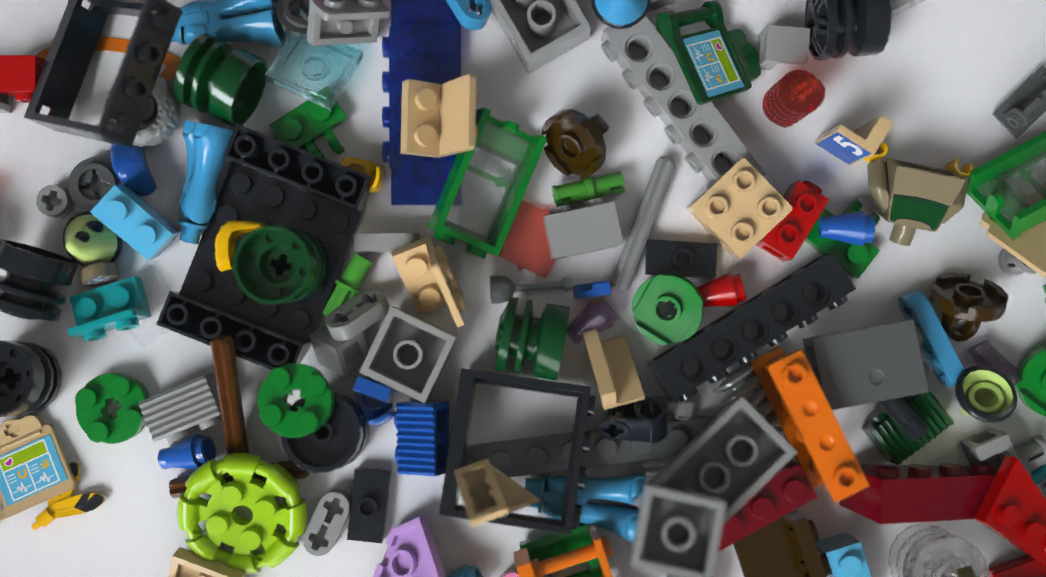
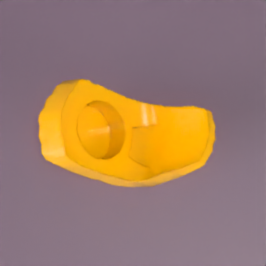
(370, 168)
(226, 241)

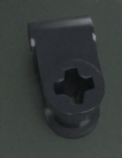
(636, 421)

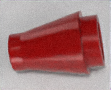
(723, 291)

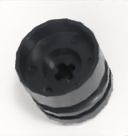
(847, 25)
(30, 280)
(38, 382)

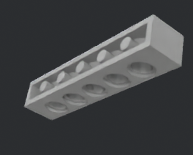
(657, 101)

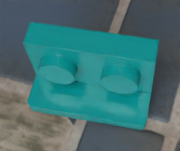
(109, 307)

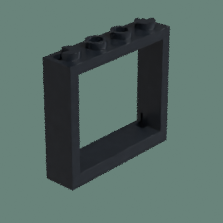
(134, 82)
(580, 444)

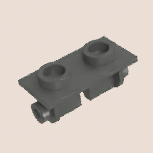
(1024, 104)

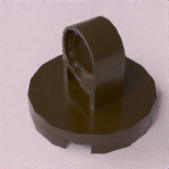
(575, 142)
(968, 301)

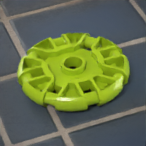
(224, 523)

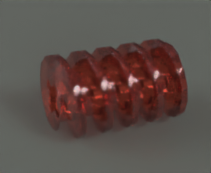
(793, 98)

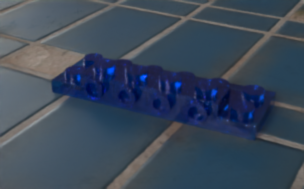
(427, 48)

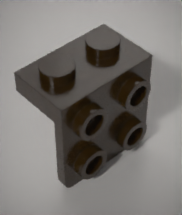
(783, 550)

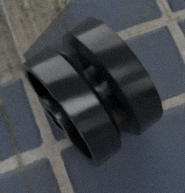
(344, 444)

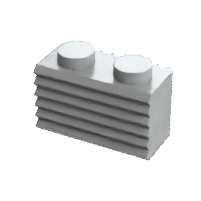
(182, 407)

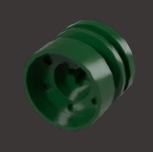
(220, 80)
(260, 259)
(532, 338)

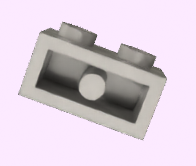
(582, 229)

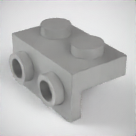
(344, 21)

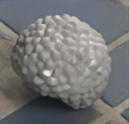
(159, 117)

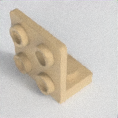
(439, 117)
(740, 209)
(429, 278)

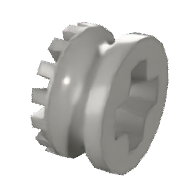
(52, 191)

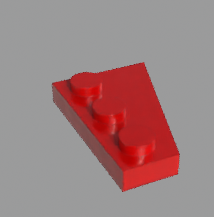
(1016, 509)

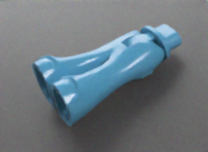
(219, 20)
(205, 162)
(610, 517)

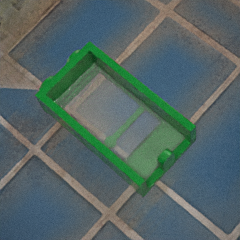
(486, 186)
(1013, 187)

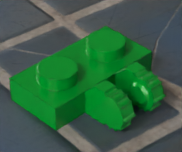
(309, 123)
(851, 257)

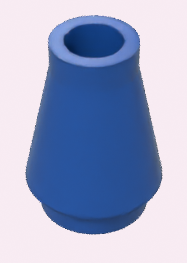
(848, 228)
(188, 453)

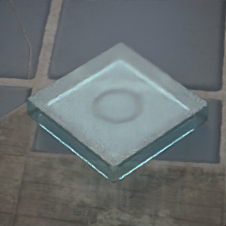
(314, 71)

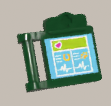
(712, 60)

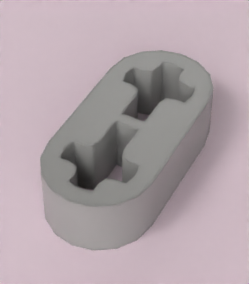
(382, 242)
(357, 314)
(334, 525)

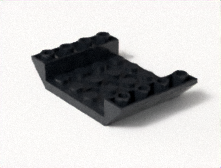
(281, 188)

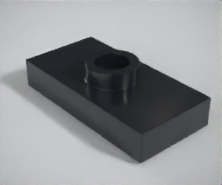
(681, 258)
(369, 505)

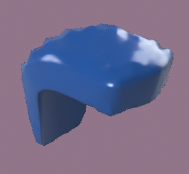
(132, 169)
(374, 410)

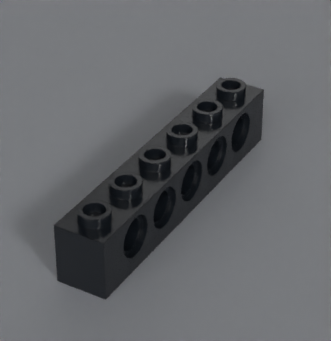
(831, 287)

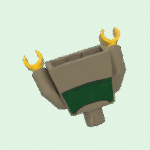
(915, 193)

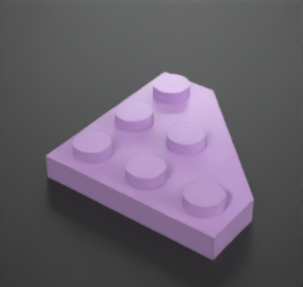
(411, 552)

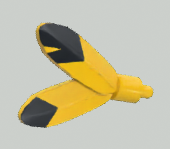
(66, 505)

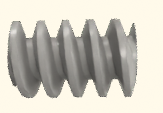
(739, 384)

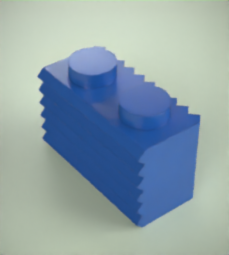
(422, 437)

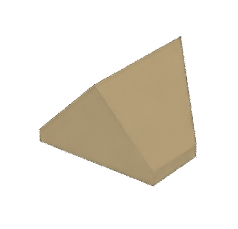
(489, 492)

